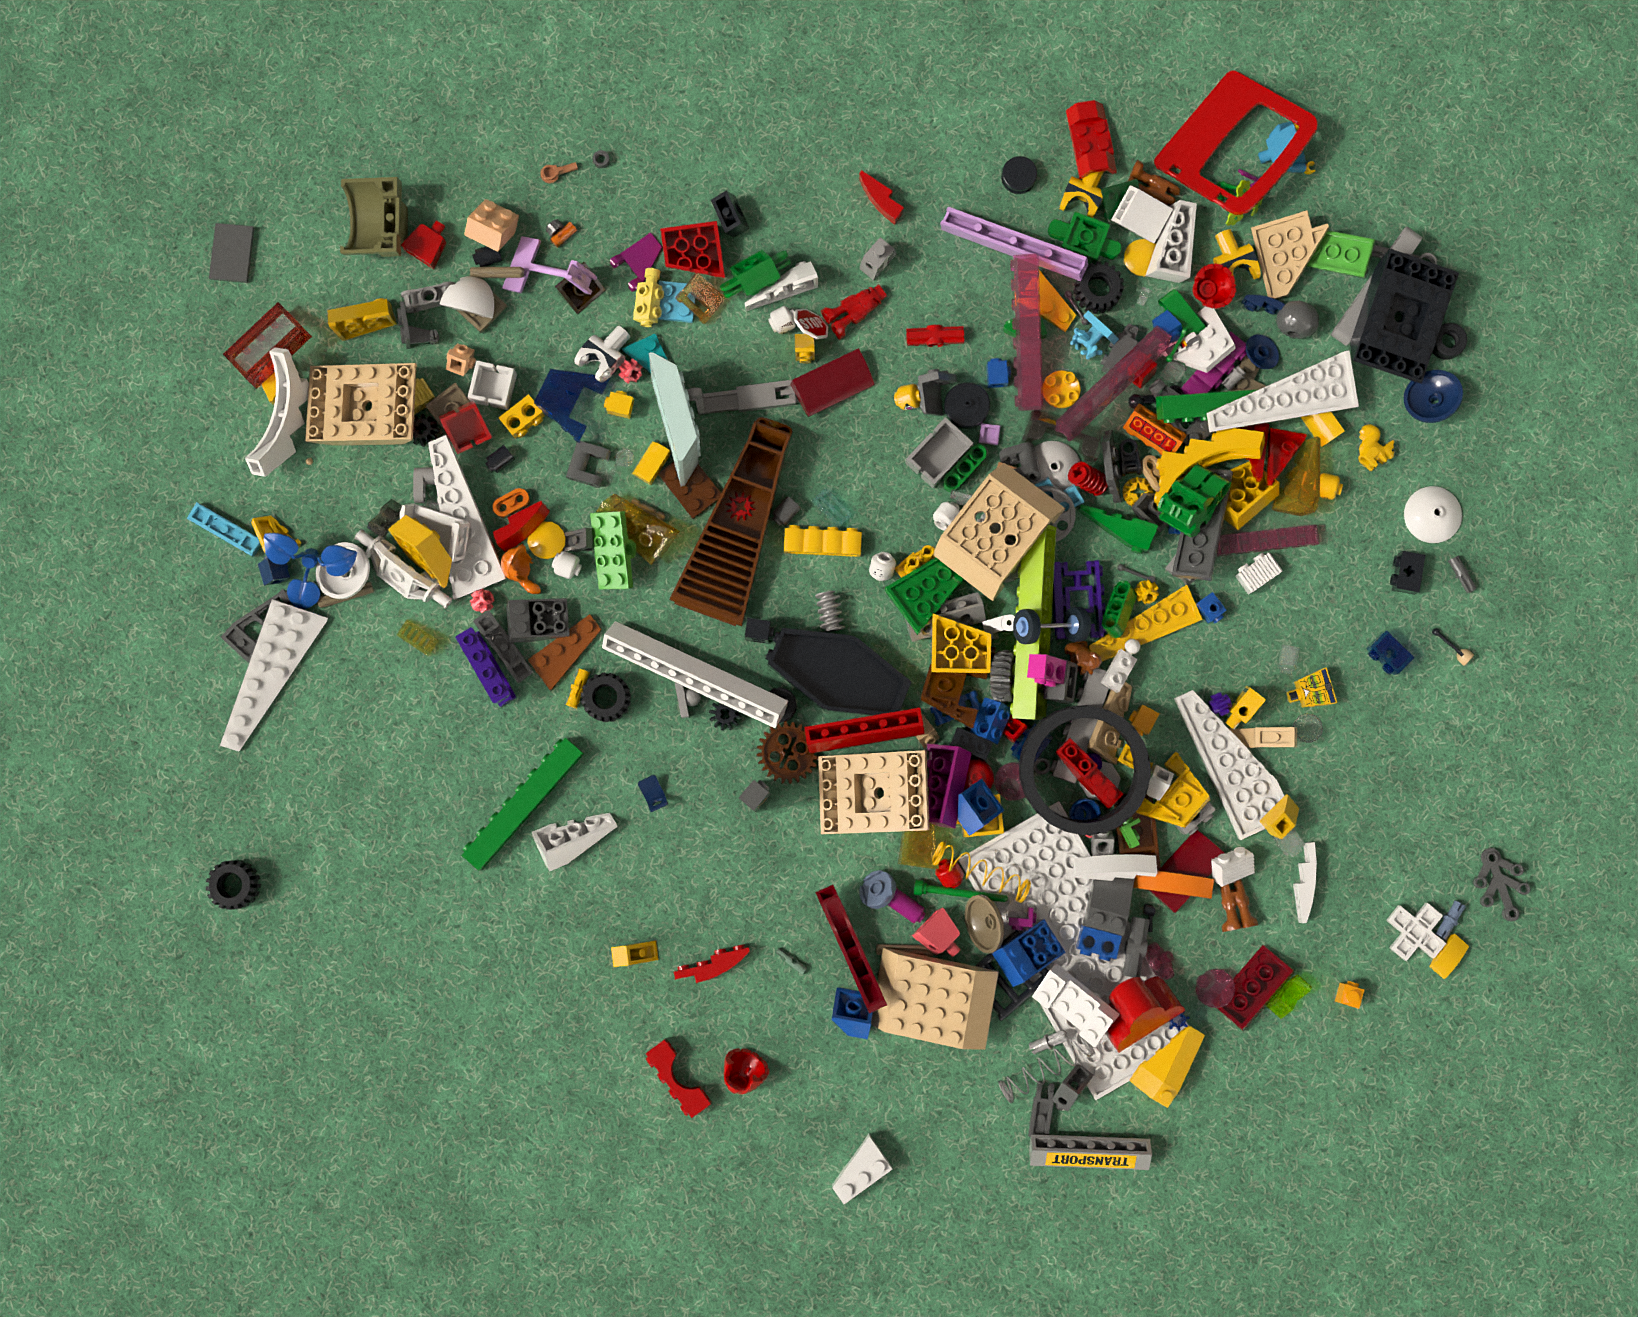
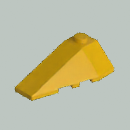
(1166, 1070)

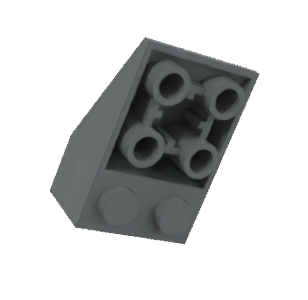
(537, 619)

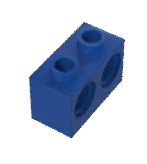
(991, 720)
(1099, 938)

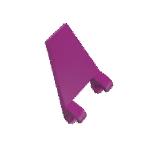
(638, 257)

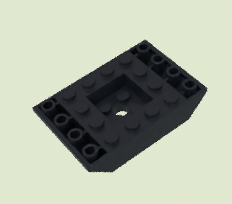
(1422, 297)

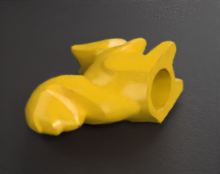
(1371, 450)

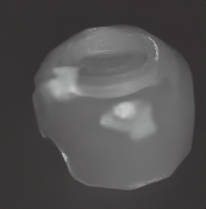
(1311, 725)

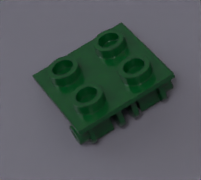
(1113, 196)

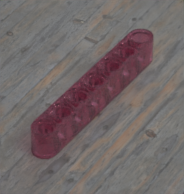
(1268, 539)

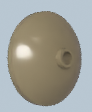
(984, 923)

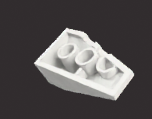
(565, 843)

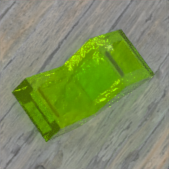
(1288, 996)

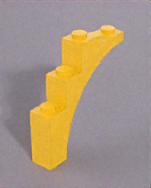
(1223, 446)

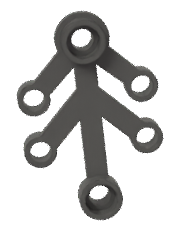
(1499, 882)

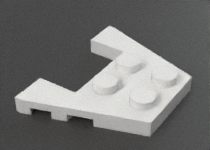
(1212, 346)

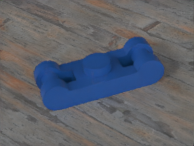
(974, 702)

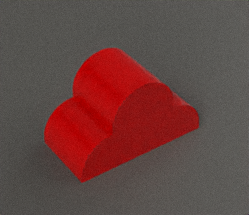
(1141, 1008)

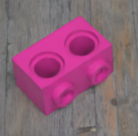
(1046, 669)

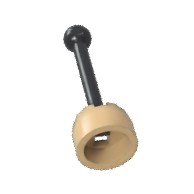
(1463, 655)

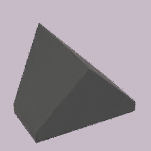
(1147, 510)

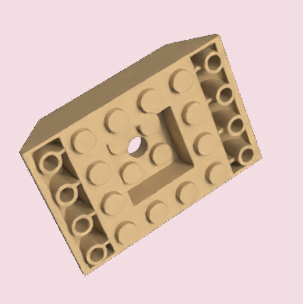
(339, 401)
(850, 792)

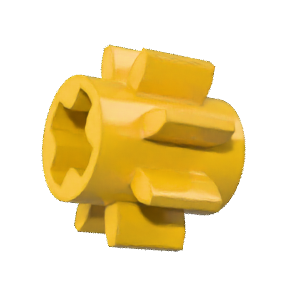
(1146, 591)

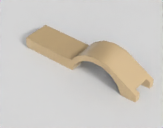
(1267, 736)

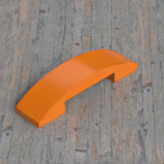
(1176, 884)

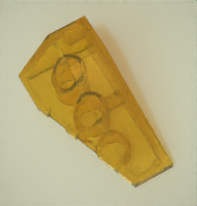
(1303, 484)

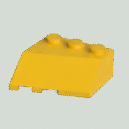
(361, 318)
(1247, 495)
(423, 548)
(959, 647)

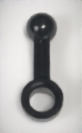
(1136, 399)

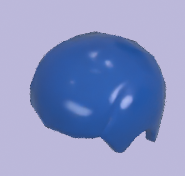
(1089, 806)

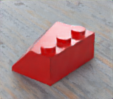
(693, 248)

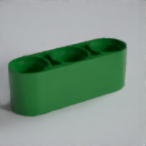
(1181, 311)
(969, 460)
(1119, 609)

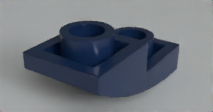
(1255, 302)

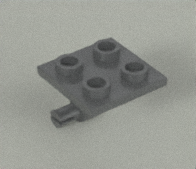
(411, 334)

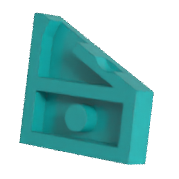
(640, 350)

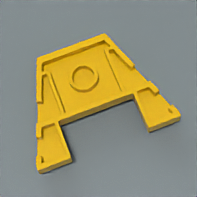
(1181, 800)

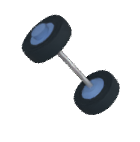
(1028, 625)

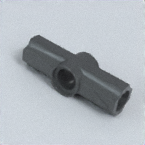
(1135, 947)

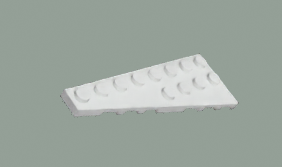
(1312, 391)
(279, 648)

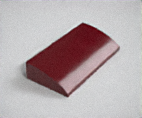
(832, 382)
(1192, 859)
(1256, 987)

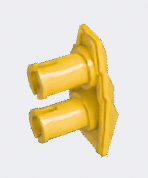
(915, 560)

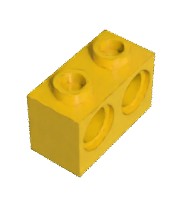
(518, 412)

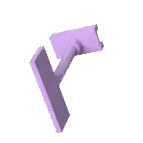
(524, 258)

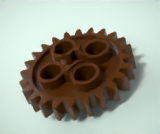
(771, 745)

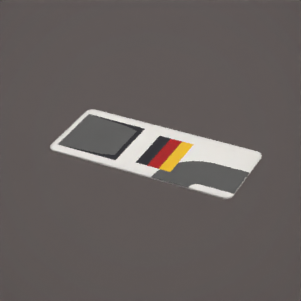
(1187, 342)

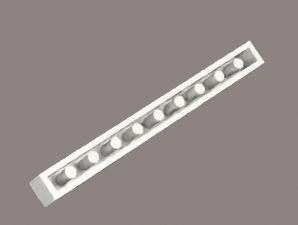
(695, 674)

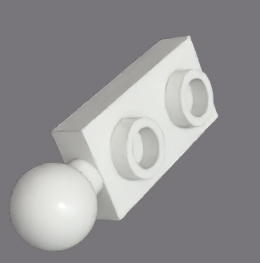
(1121, 666)

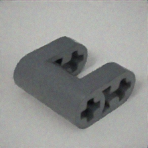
(1026, 456)
(580, 461)

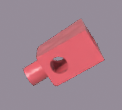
(938, 933)

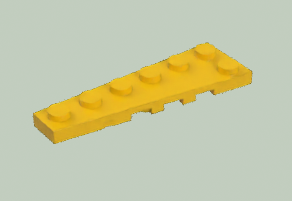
(1159, 620)

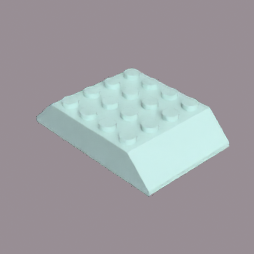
(676, 415)

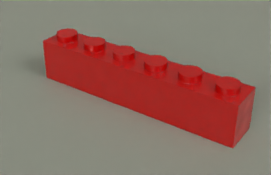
(864, 730)

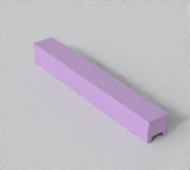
(1014, 243)

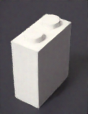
(1142, 214)

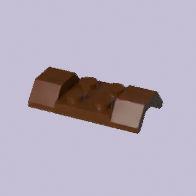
(1147, 832)

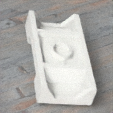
(1076, 1004)

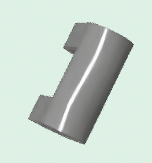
(421, 478)

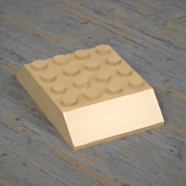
(935, 999)

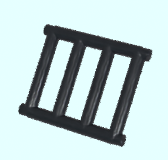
(1016, 1000)

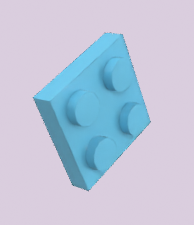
(670, 307)

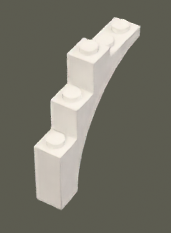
(286, 417)

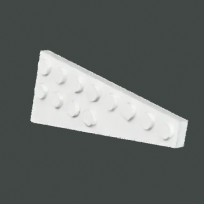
(481, 563)

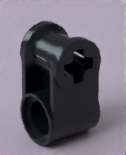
(1129, 459)

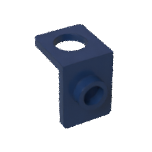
(652, 792)

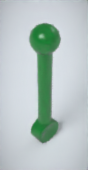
(1169, 358)

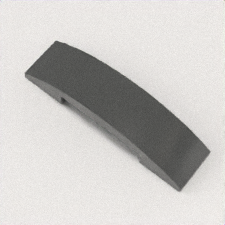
(506, 651)

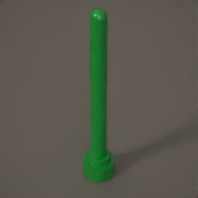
(922, 888)

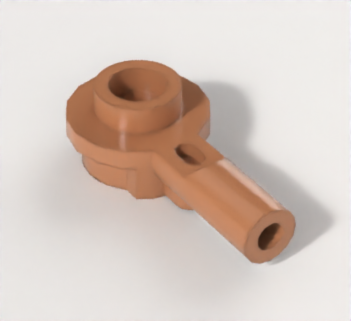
(551, 173)

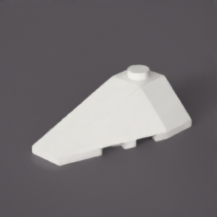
(793, 282)

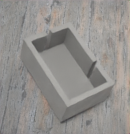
(939, 454)

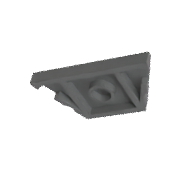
(1112, 472)

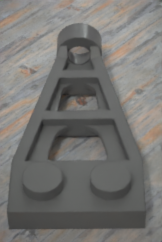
(1197, 430)
(238, 638)

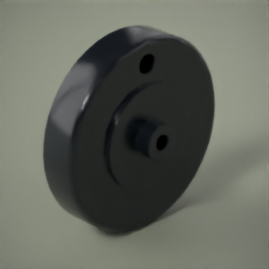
(967, 405)

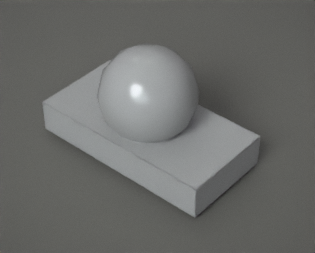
(686, 698)

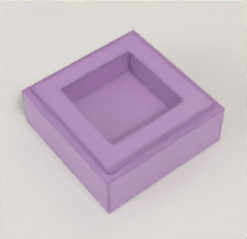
(989, 434)

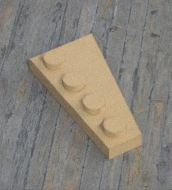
(1105, 737)

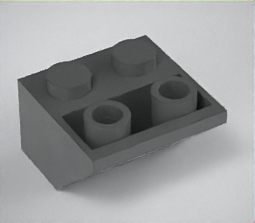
(1064, 692)

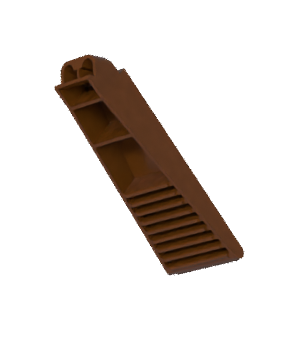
(728, 551)

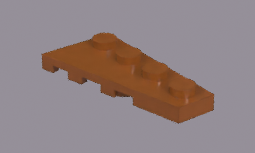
(559, 655)

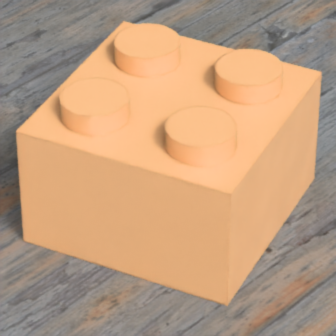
(491, 225)

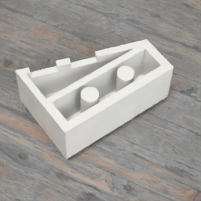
(861, 1171)

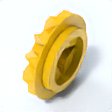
(1131, 486)

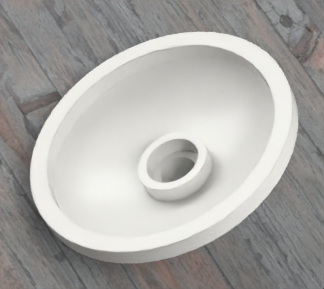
(1056, 453)
(1422, 520)
(345, 586)

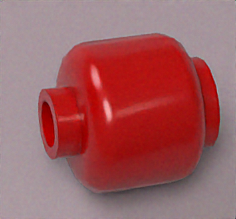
(949, 879)

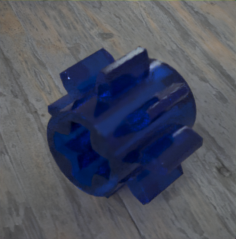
(1181, 1022)

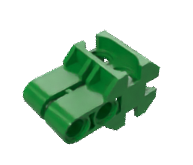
(1193, 500)

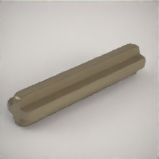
(497, 272)
(325, 600)
(916, 949)

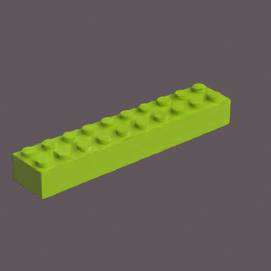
(1036, 594)

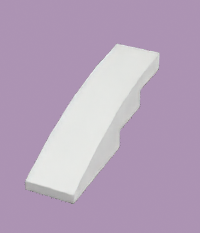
(1111, 866)
(1305, 890)

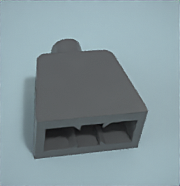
(1066, 1095)

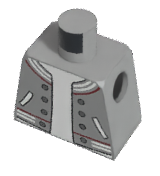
(878, 257)

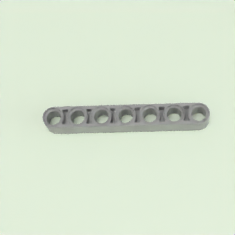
(1343, 332)

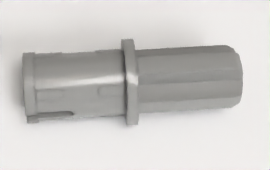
(1048, 1041)

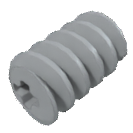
(829, 611)

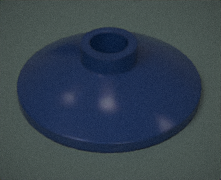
(1262, 351)

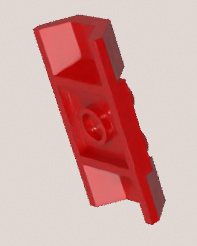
(1090, 138)

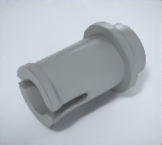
(1233, 378)

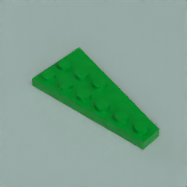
(923, 592)

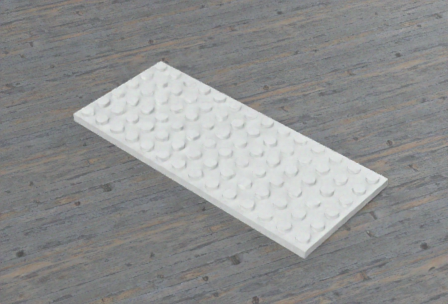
(1046, 858)

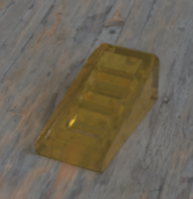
(430, 645)

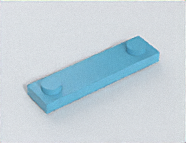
(224, 529)

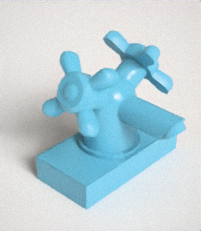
(1093, 335)

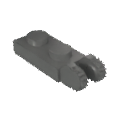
(1041, 1111)

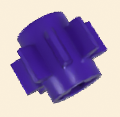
(1220, 704)

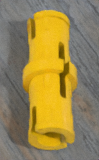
(576, 691)

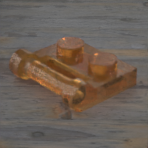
(704, 293)

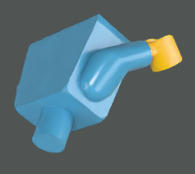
(1277, 142)

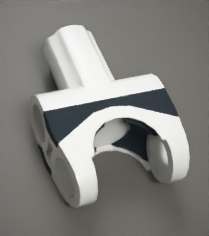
(604, 351)

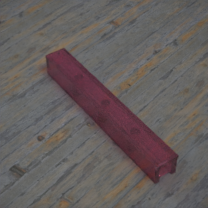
(1113, 383)

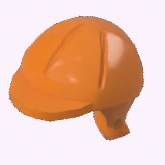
(517, 568)

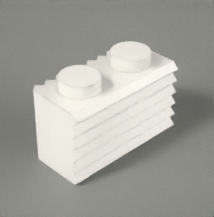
(1258, 573)
(1232, 866)

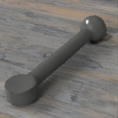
(1067, 295)
(1121, 567)

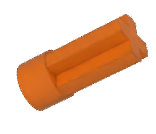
(560, 237)

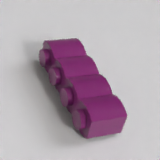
(1202, 382)

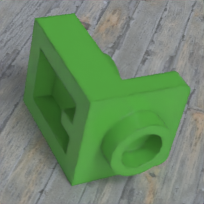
(1131, 836)

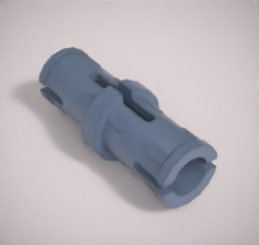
(1450, 920)

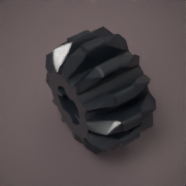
(427, 434)
(727, 721)

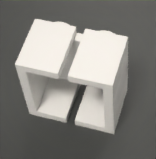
(492, 387)

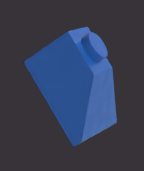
(977, 807)
(851, 1013)

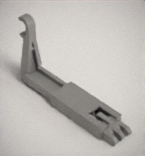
(744, 398)

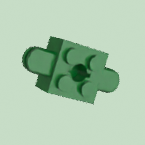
(1085, 237)
(755, 273)

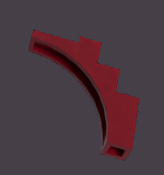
(851, 948)

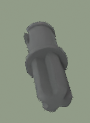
(1462, 574)

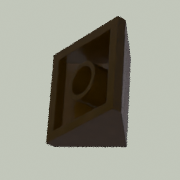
(575, 297)

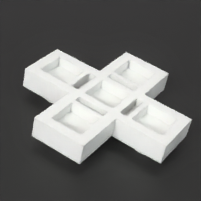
(1416, 931)

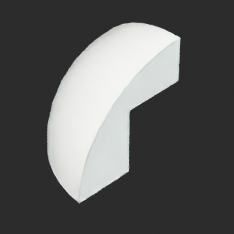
(470, 295)

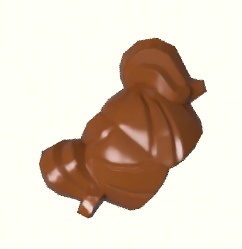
(1083, 657)

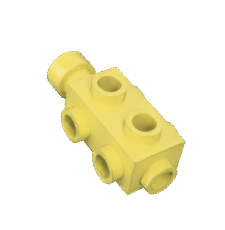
(648, 298)

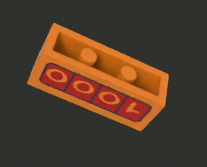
(1154, 432)

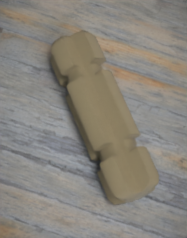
(649, 509)

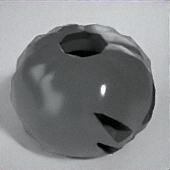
(1298, 320)

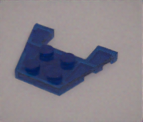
(560, 396)

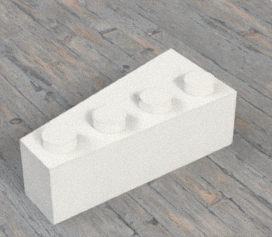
(1174, 246)

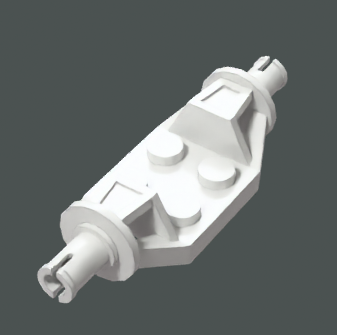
(398, 574)

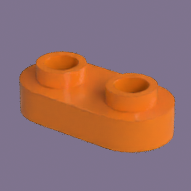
(511, 503)

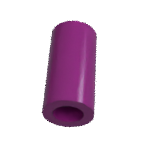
(907, 907)

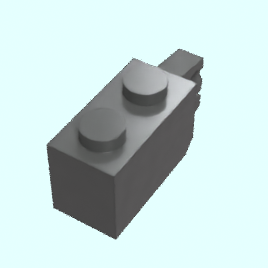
(1121, 348)

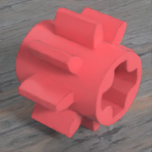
(630, 370)
(482, 600)

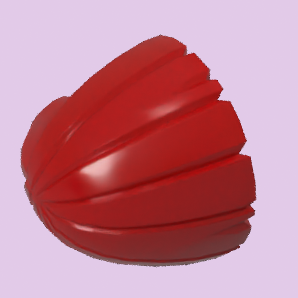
(1214, 286)
(744, 1071)

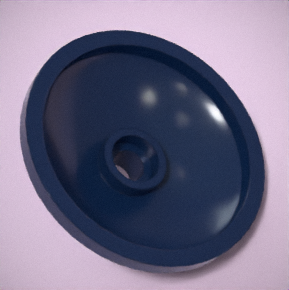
(1436, 386)

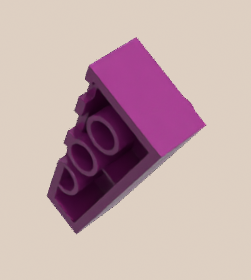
(946, 781)

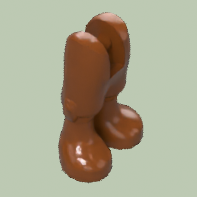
(1157, 185)
(1235, 898)

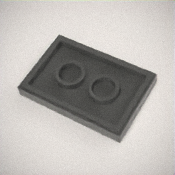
(231, 253)

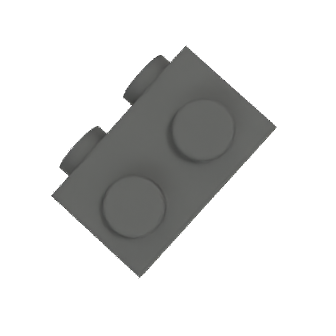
(930, 390)

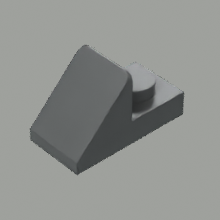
(578, 540)

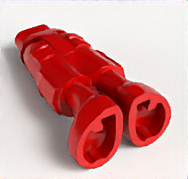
(856, 307)

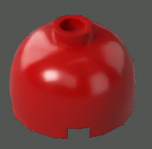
(977, 770)

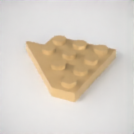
(1285, 250)

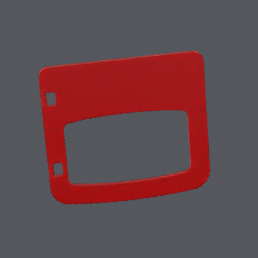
(1214, 121)

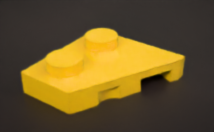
(269, 525)

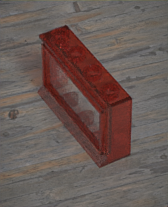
(273, 330)

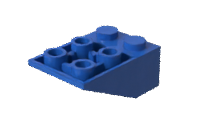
(1028, 953)

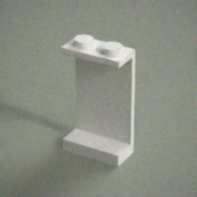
(452, 530)

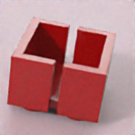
(465, 426)

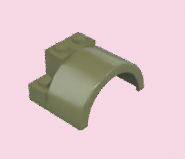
(376, 216)

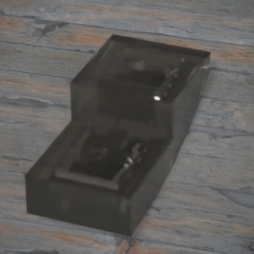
(388, 516)

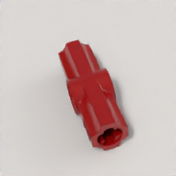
(935, 335)

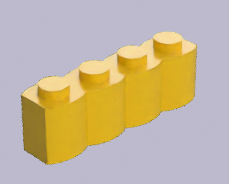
(822, 542)

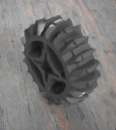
(1002, 676)

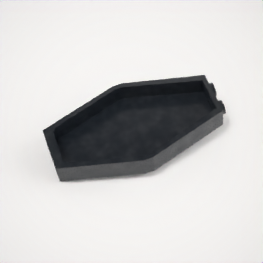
(837, 672)

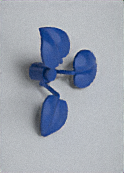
(303, 593)

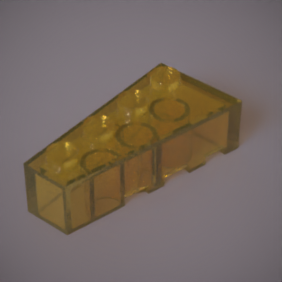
(647, 531)
(918, 848)

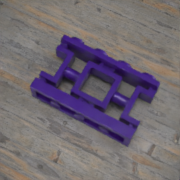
(1094, 599)
(486, 667)

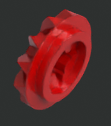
(740, 513)

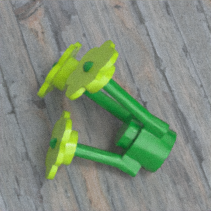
(1240, 190)

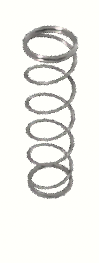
(1009, 1094)

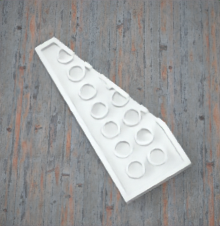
(1237, 775)

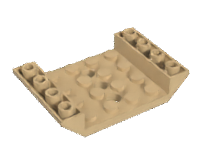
(984, 556)

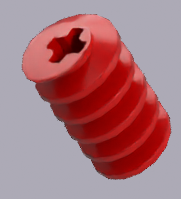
(1087, 478)

